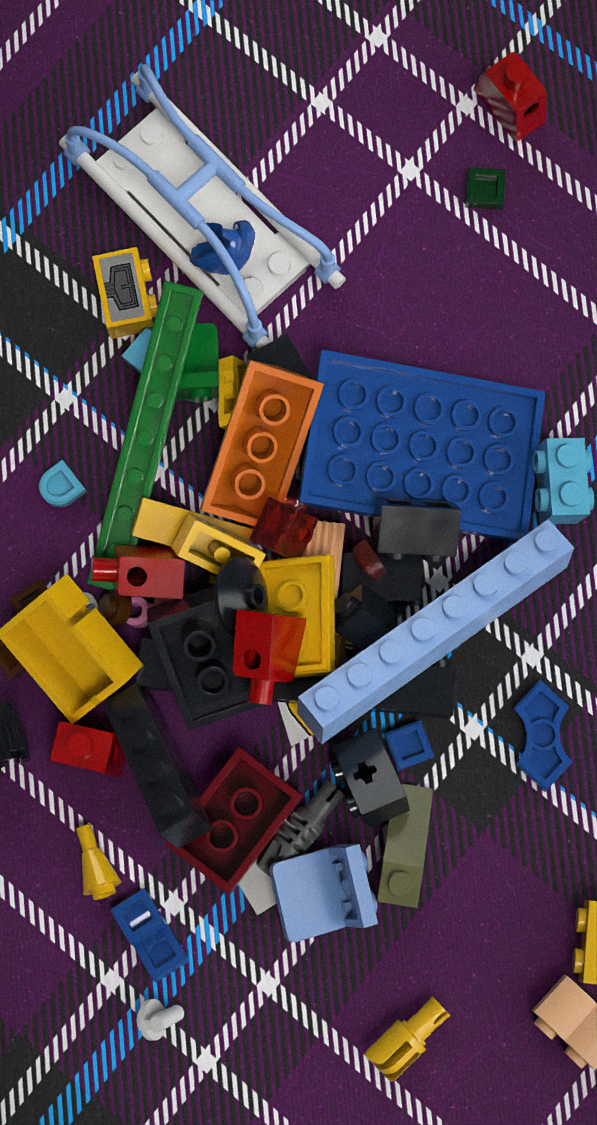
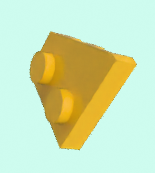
(230, 378)

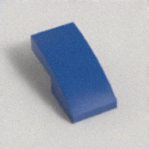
(150, 935)

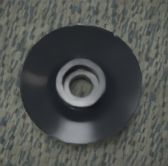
(239, 587)

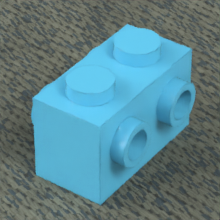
(562, 480)

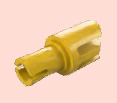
(405, 1040)

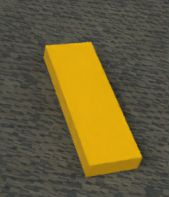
(163, 521)

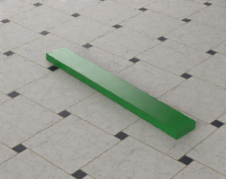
(149, 417)

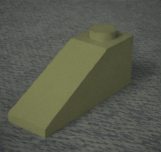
(405, 850)

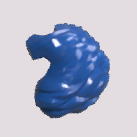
(236, 241)

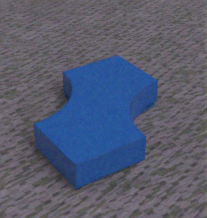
(541, 717)

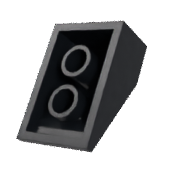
(198, 659)

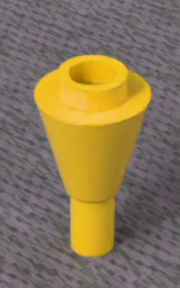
(97, 872)

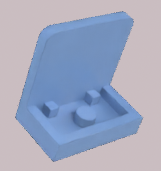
(323, 892)

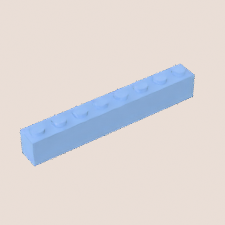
(434, 631)

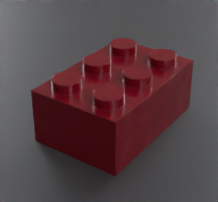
(246, 812)

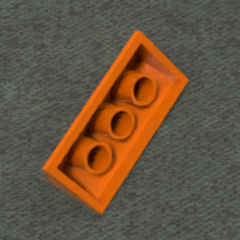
(261, 442)

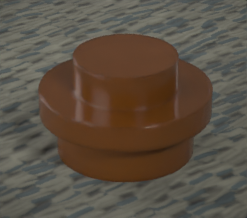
(115, 608)

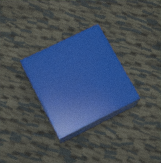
(409, 745)

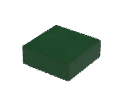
(485, 188)

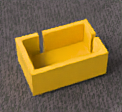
(69, 649)

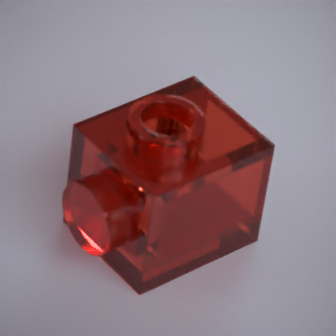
(284, 527)

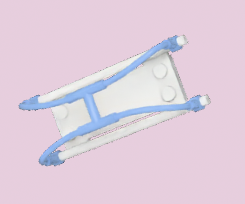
(186, 192)

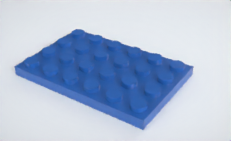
(422, 438)

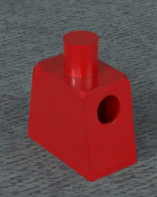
(509, 91)
(158, 573)
(266, 651)
(87, 749)

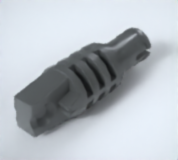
(300, 828)

